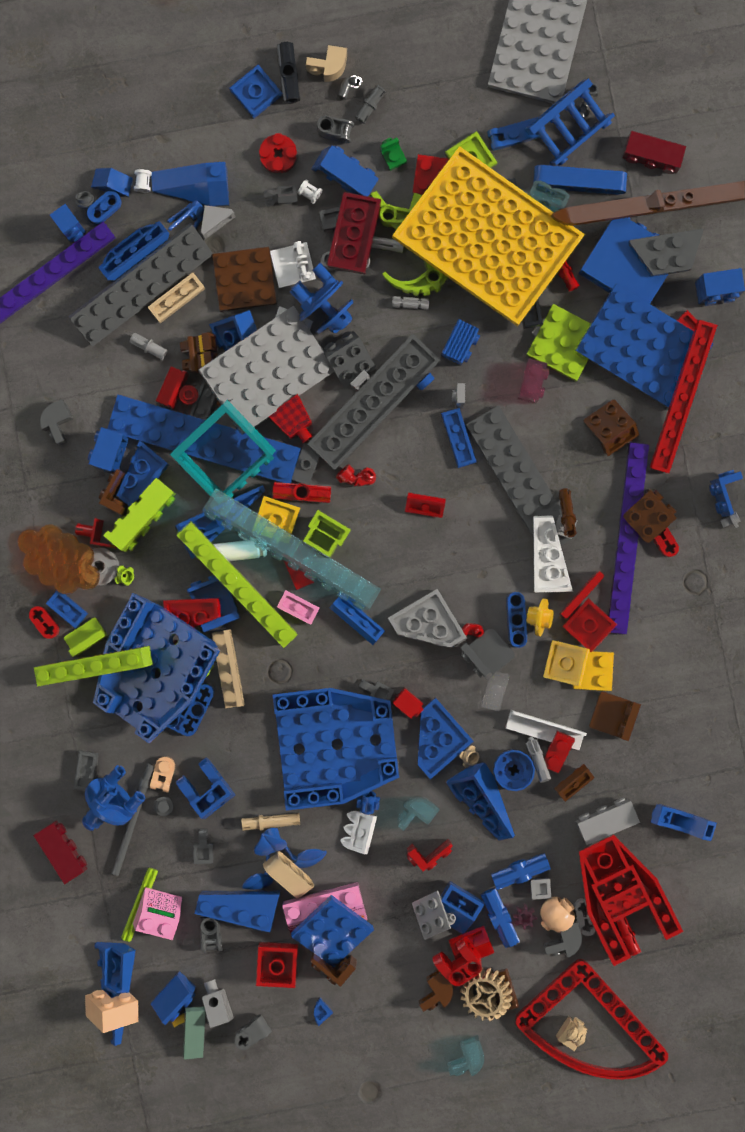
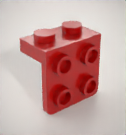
(428, 862)

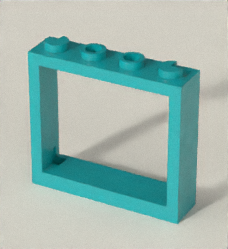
(197, 473)

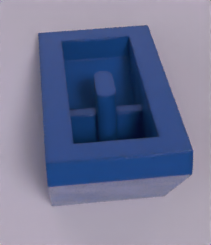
(112, 180)

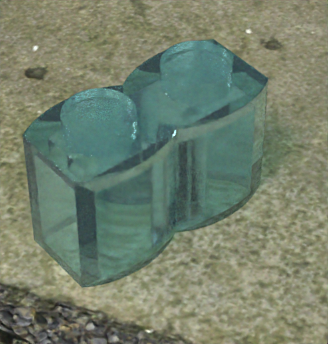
(552, 198)

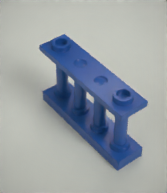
(552, 114)

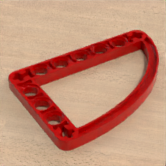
(584, 1067)

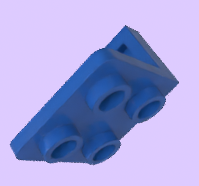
(719, 490)

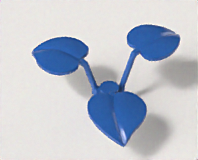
(270, 843)

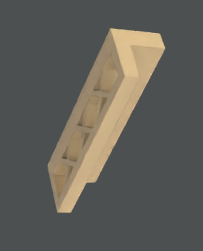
(228, 669)

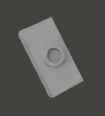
(458, 395)

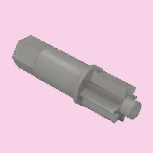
(538, 759)

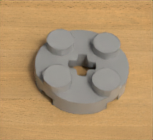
(110, 565)

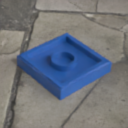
(255, 91)

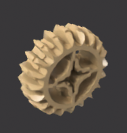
(475, 1003)

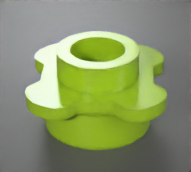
(128, 578)

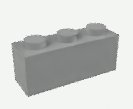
(607, 821)

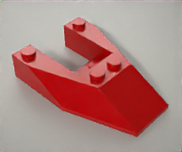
(617, 887)

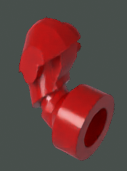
(364, 477)

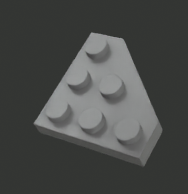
(428, 622)

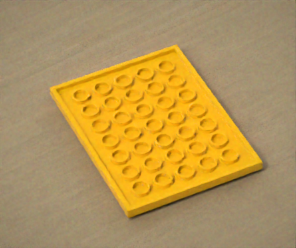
(487, 236)

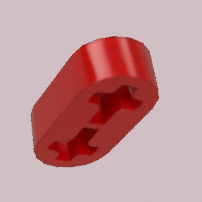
(670, 540)
(47, 619)

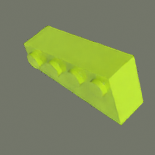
(140, 516)

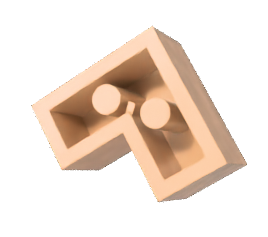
(110, 1012)

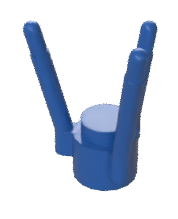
(193, 210)

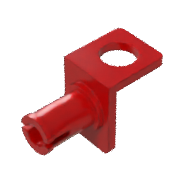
(94, 532)

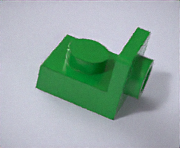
(392, 153)

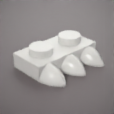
(360, 831)

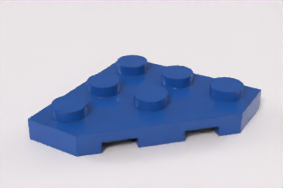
(439, 738)

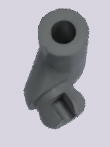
(349, 84)

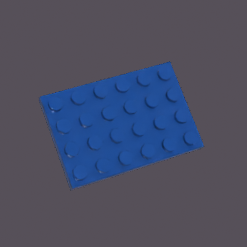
(637, 344)

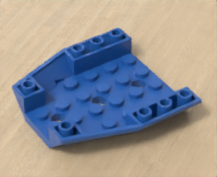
(181, 668)
(325, 774)

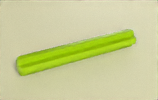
(147, 882)

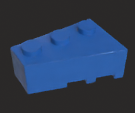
(345, 171)

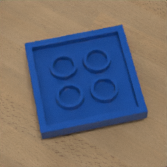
(332, 931)

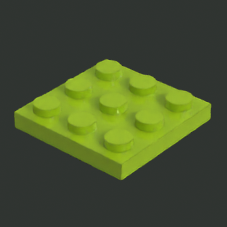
(557, 342)

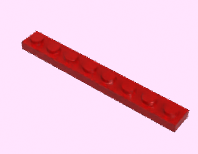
(683, 396)

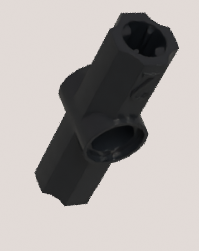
(287, 62)

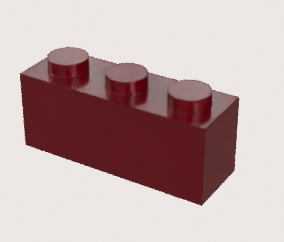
(654, 152)
(61, 851)

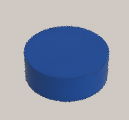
(425, 381)

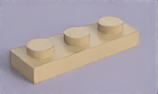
(176, 297)

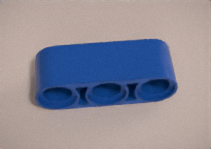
(522, 627)

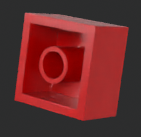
(277, 965)

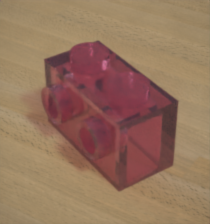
(532, 381)

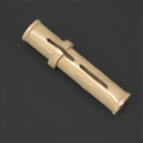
(270, 821)

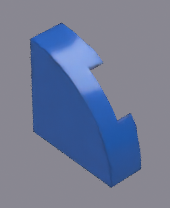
(321, 1011)

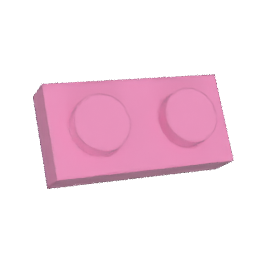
(298, 607)

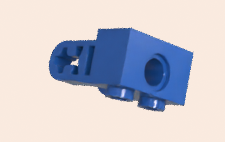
(213, 798)

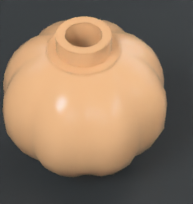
(557, 914)

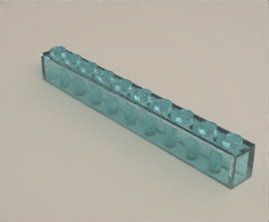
(291, 549)

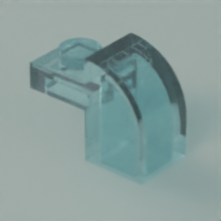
(419, 807)
(472, 1059)

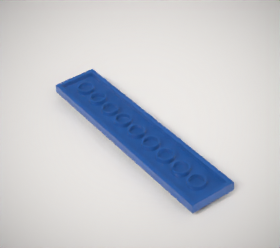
(218, 444)

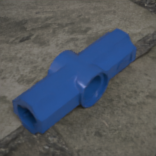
(520, 871)
(500, 917)

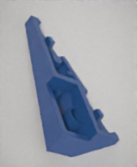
(211, 528)
(117, 969)

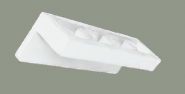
(541, 728)

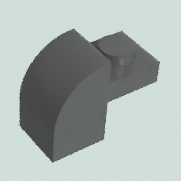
(53, 417)
(569, 942)

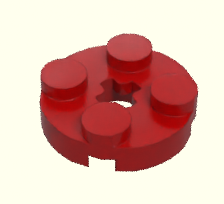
(278, 164)

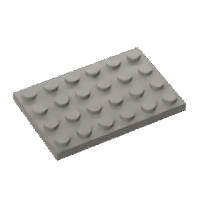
(537, 48)
(267, 368)

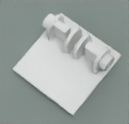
(292, 264)

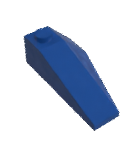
(197, 182)
(233, 329)
(480, 792)

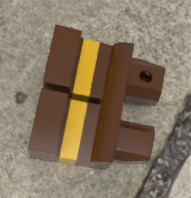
(200, 351)

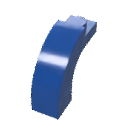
(683, 821)

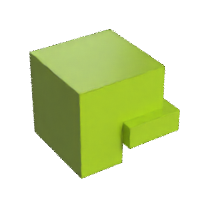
(325, 534)

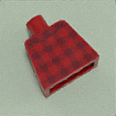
(293, 419)

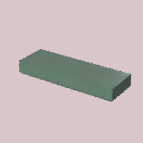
(194, 1032)

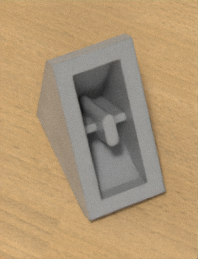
(214, 219)

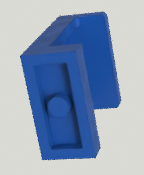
(215, 589)

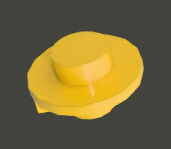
(540, 617)

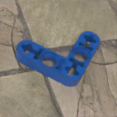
(182, 719)

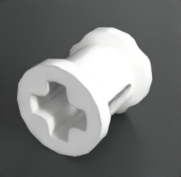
(142, 180)
(309, 191)

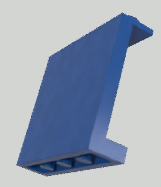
(619, 264)

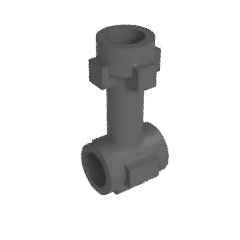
(583, 110)

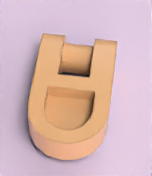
(165, 767)

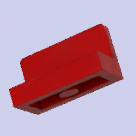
(170, 389)
(478, 938)

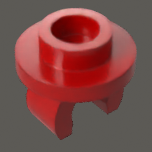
(188, 394)

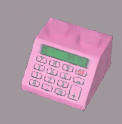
(158, 913)

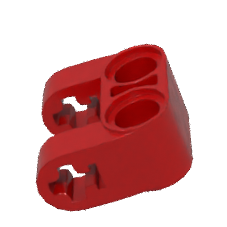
(461, 964)

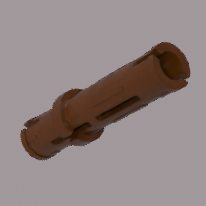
(568, 518)

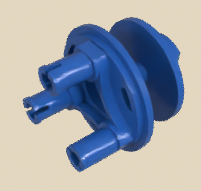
(310, 301)

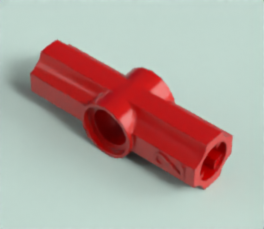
(315, 493)

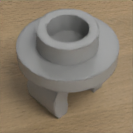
(732, 519)

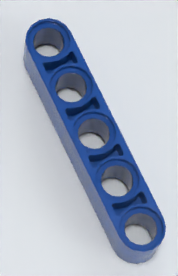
(582, 179)

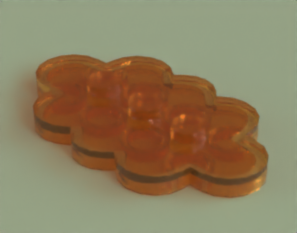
(58, 559)

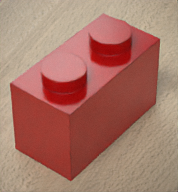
(408, 703)

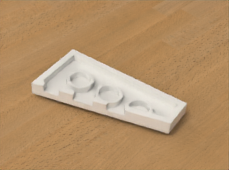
(549, 562)

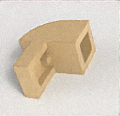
(331, 67)

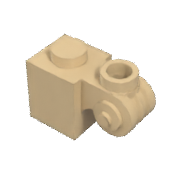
(572, 1033)

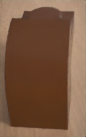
(441, 992)

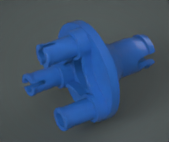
(110, 801)

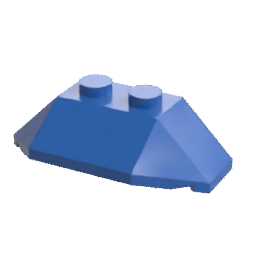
(133, 250)

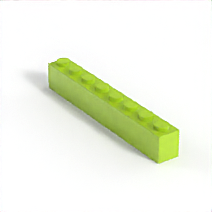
(237, 584)

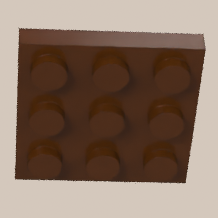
(244, 279)

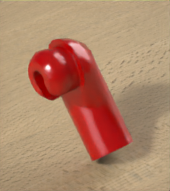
(473, 629)

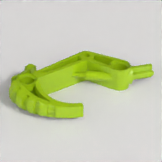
(422, 283)

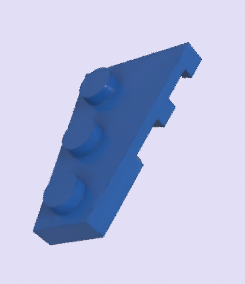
(143, 470)

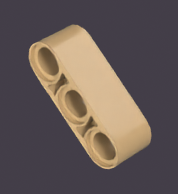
(288, 875)

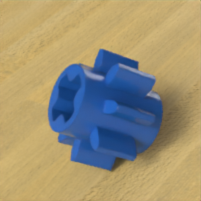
(368, 803)

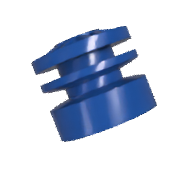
(519, 780)

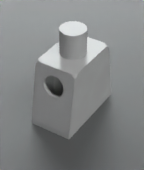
(216, 1013)

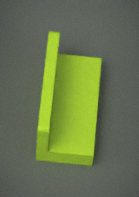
(85, 637)

